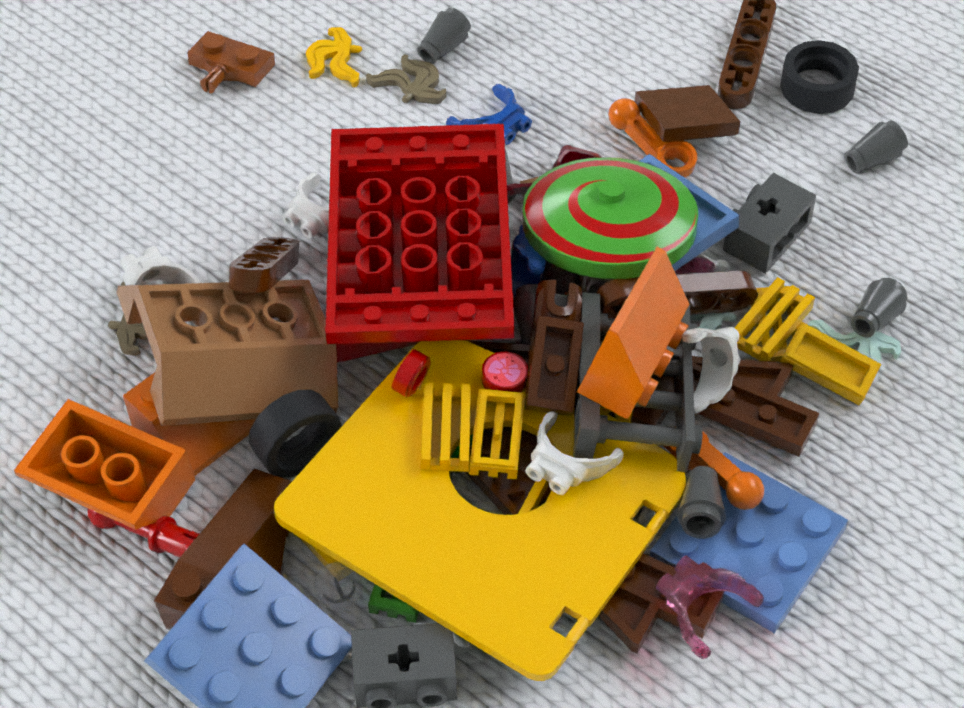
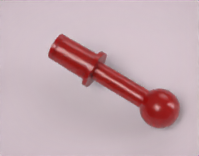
(162, 535)

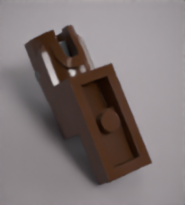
(554, 349)

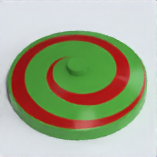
(608, 216)

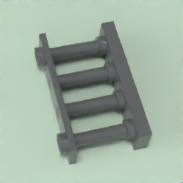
(596, 428)

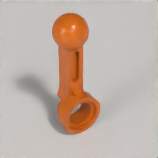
(626, 116)
(742, 488)

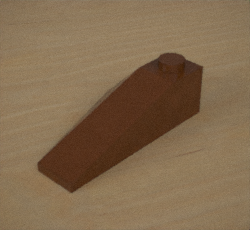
(242, 520)

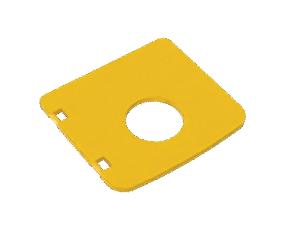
(466, 568)

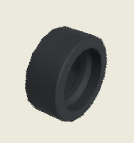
(820, 56)
(284, 418)

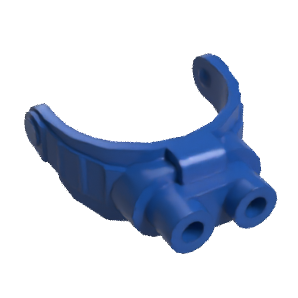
(511, 116)
(525, 262)

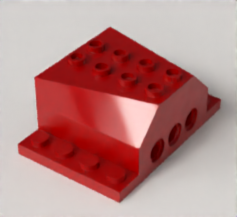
(417, 238)

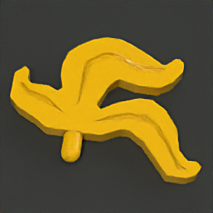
(338, 50)

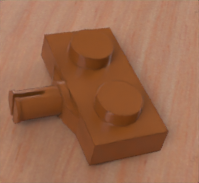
(229, 61)

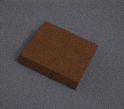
(687, 113)

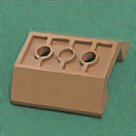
(236, 353)

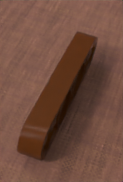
(746, 50)
(263, 264)
(704, 291)

